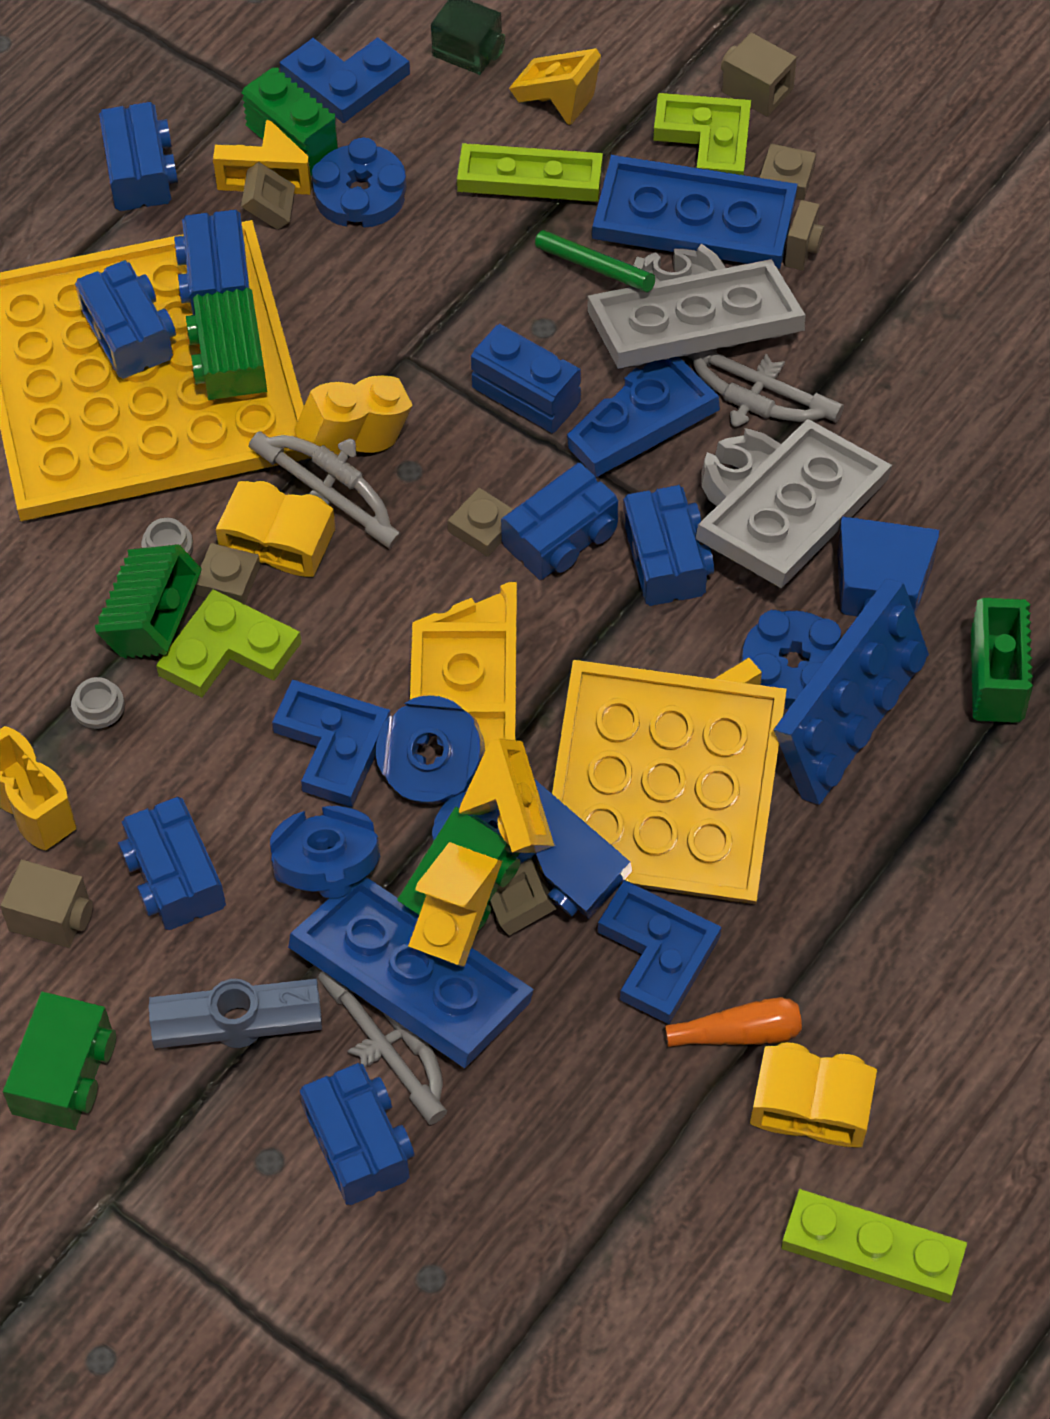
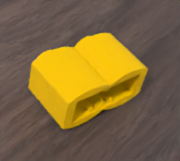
(366, 412)
(280, 528)
(32, 793)
(814, 1095)

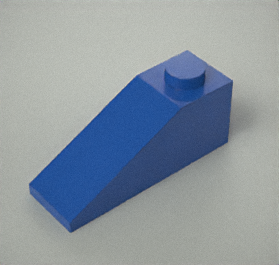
(581, 864)

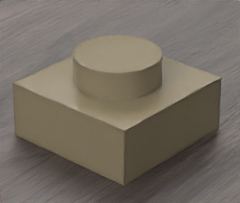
(790, 166)
(268, 195)
(804, 235)
(479, 521)
(228, 572)
(522, 899)

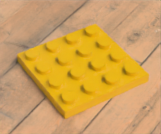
(672, 774)

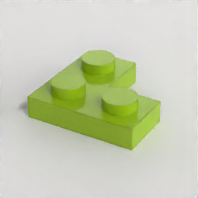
(712, 122)
(222, 632)

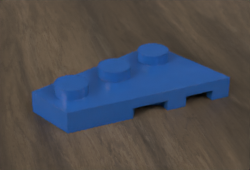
(646, 411)

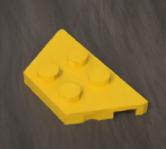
(471, 660)

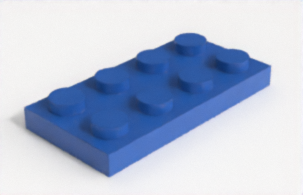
(690, 206)
(852, 691)
(365, 948)

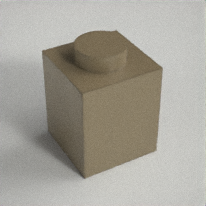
(758, 73)
(46, 904)

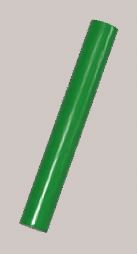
(595, 261)

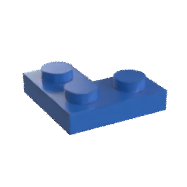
(349, 84)
(341, 730)
(671, 945)

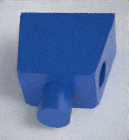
(878, 551)

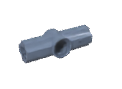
(201, 1019)

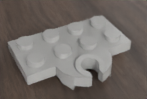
(694, 308)
(784, 496)

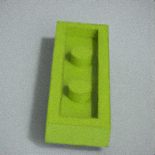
(530, 172)
(874, 1245)

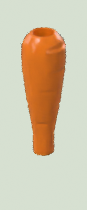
(748, 1024)

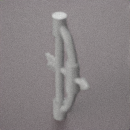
(765, 377)
(272, 450)
(424, 1097)

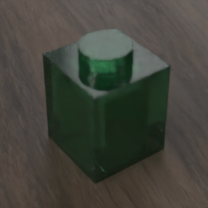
(467, 35)

